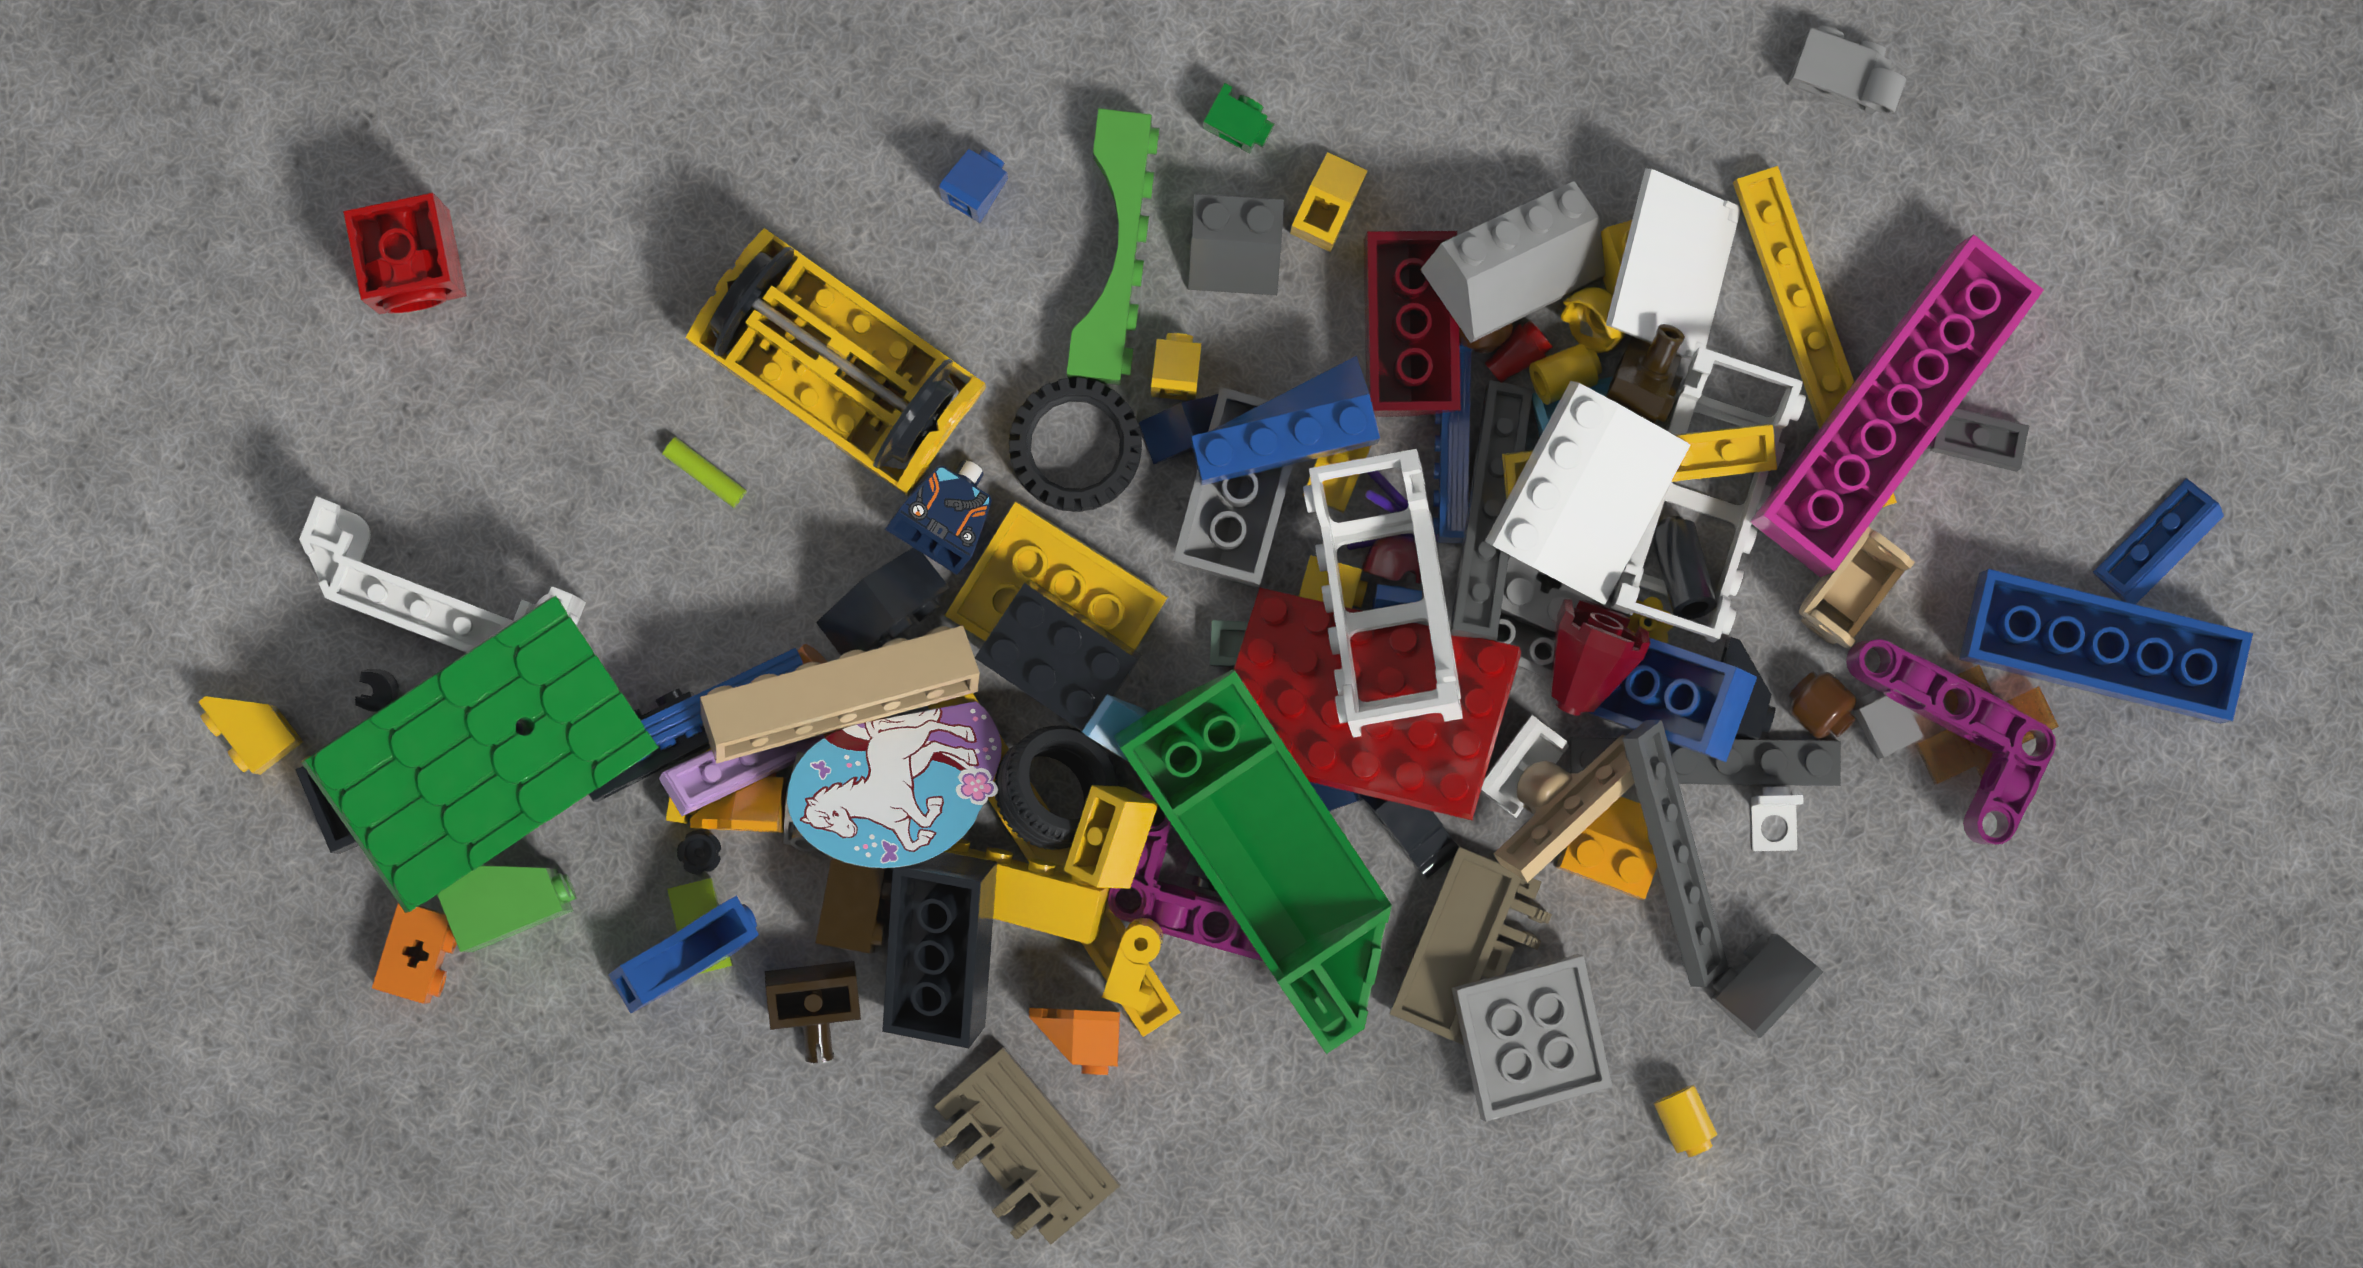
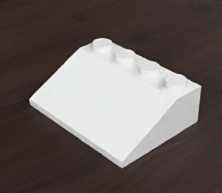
(1587, 492)

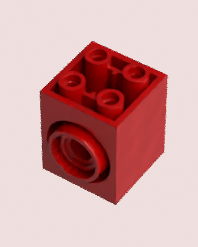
(405, 254)

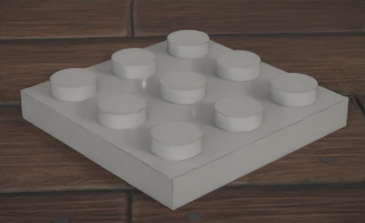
(1532, 1037)

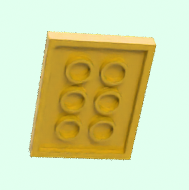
(1064, 566)

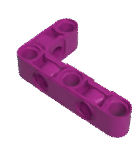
(1981, 718)
(1176, 908)

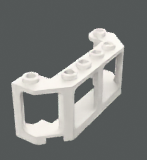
(1690, 401)
(336, 548)
(1431, 608)

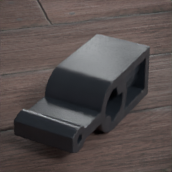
(1416, 832)

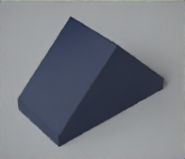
(1171, 430)

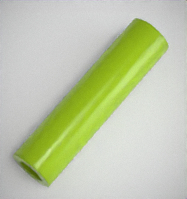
(704, 472)

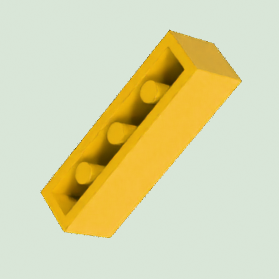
(1041, 897)

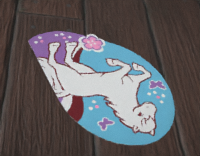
(896, 786)

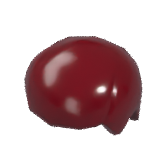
(1392, 558)

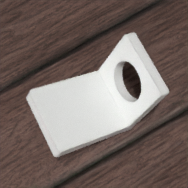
(1780, 803)

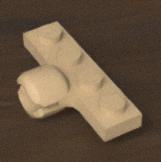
(1562, 807)

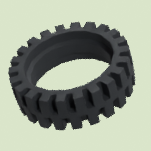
(1037, 406)

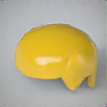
(1593, 307)

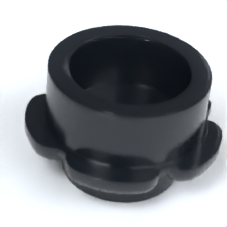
(693, 841)

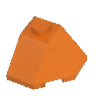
(1082, 1036)

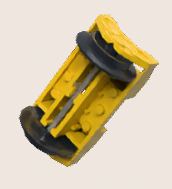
(798, 335)

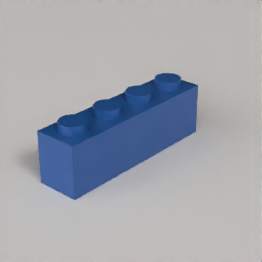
(1300, 425)

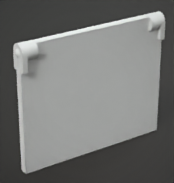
(1673, 262)

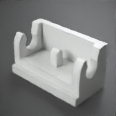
(1530, 745)

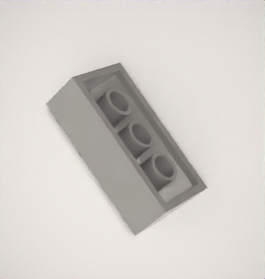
(1518, 261)
(1235, 519)

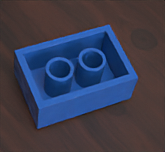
(1690, 693)

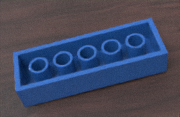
(2106, 646)

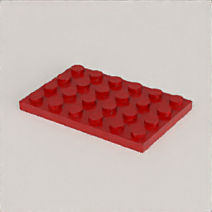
(1404, 760)

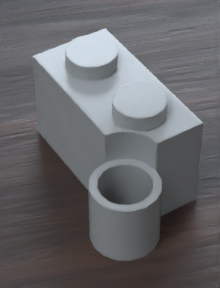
(1847, 72)

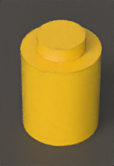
(1553, 373)
(1686, 1121)

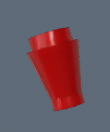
(1519, 351)

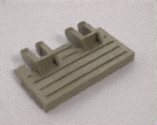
(1462, 940)
(1029, 1143)

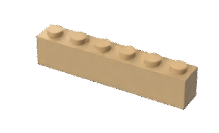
(839, 693)

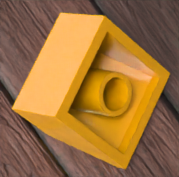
(1614, 851)

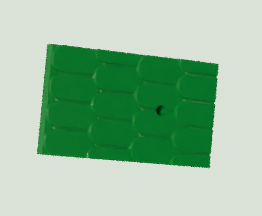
(480, 754)

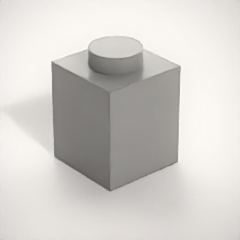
(1886, 724)

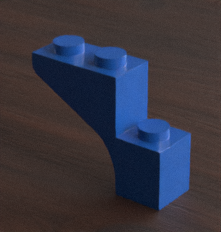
(685, 954)

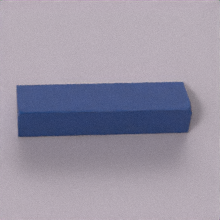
(2162, 546)

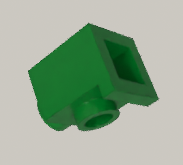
(1238, 120)

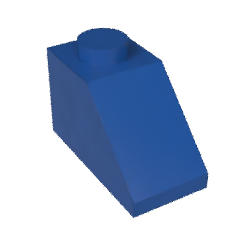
(974, 183)

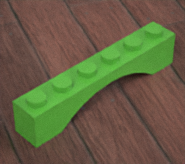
(1100, 337)

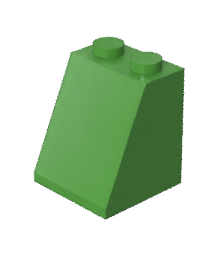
(503, 902)

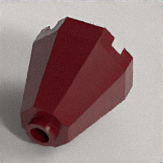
(1592, 655)

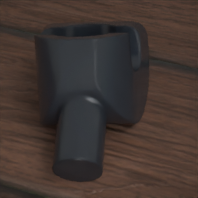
(384, 690)

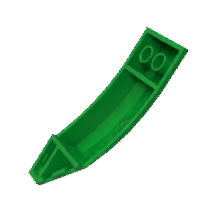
(1267, 849)

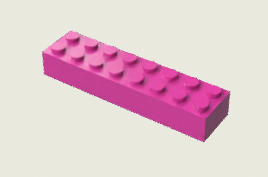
(1896, 406)

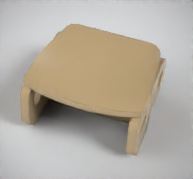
(1851, 593)

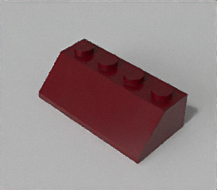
(1408, 329)

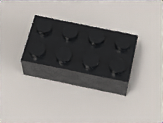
(940, 949)

